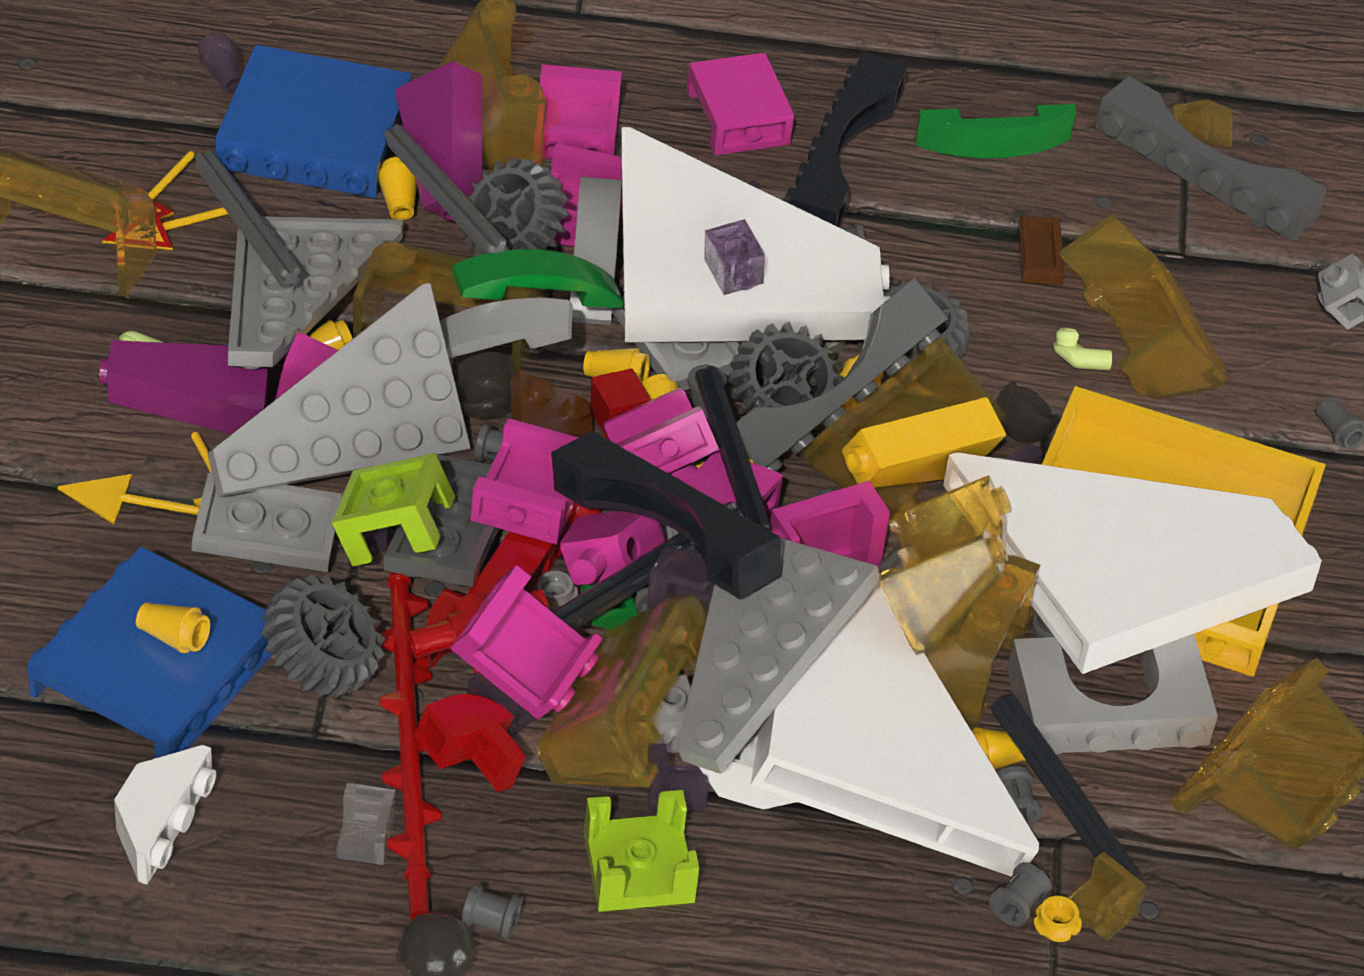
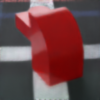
(472, 729)

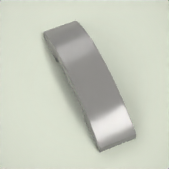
(596, 238)
(500, 322)

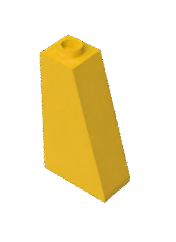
(920, 445)

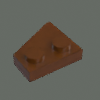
(548, 406)

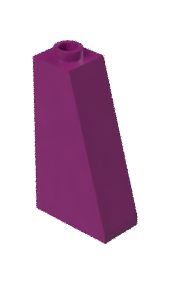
(446, 121)
(184, 383)

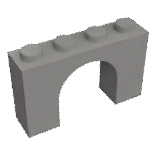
(1174, 715)

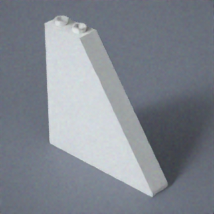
(811, 268)
(1140, 557)
(888, 748)

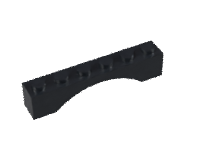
(869, 98)
(606, 476)

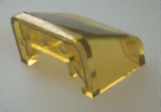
(510, 104)
(923, 385)
(949, 559)
(609, 721)

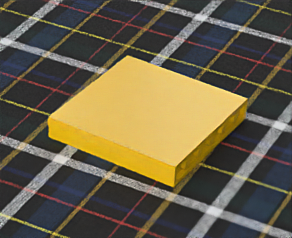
(1148, 445)

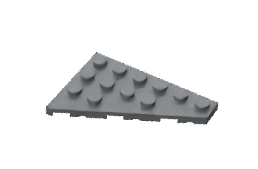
(330, 262)
(363, 407)
(763, 646)

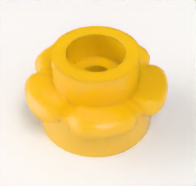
(1061, 910)

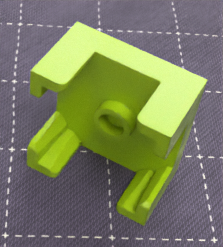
(390, 497)
(640, 858)

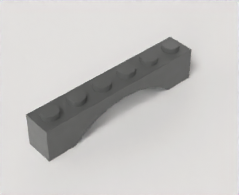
(1269, 195)
(893, 329)

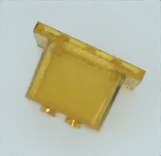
(995, 620)
(1283, 762)

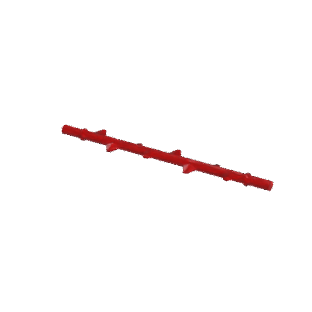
(407, 774)

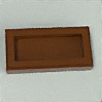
(1039, 250)

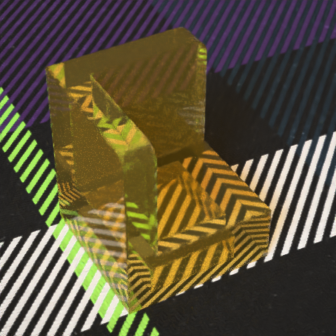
(1206, 121)
(1109, 897)

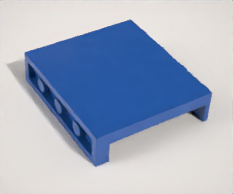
(310, 120)
(138, 678)

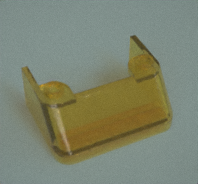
(85, 199)
(406, 268)
(1149, 310)

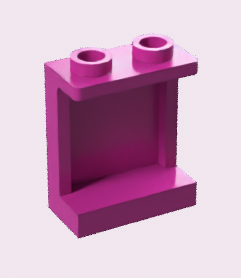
(741, 103)
(580, 108)
(568, 166)
(664, 431)
(520, 485)
(840, 522)
(525, 647)

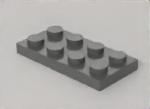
(461, 543)

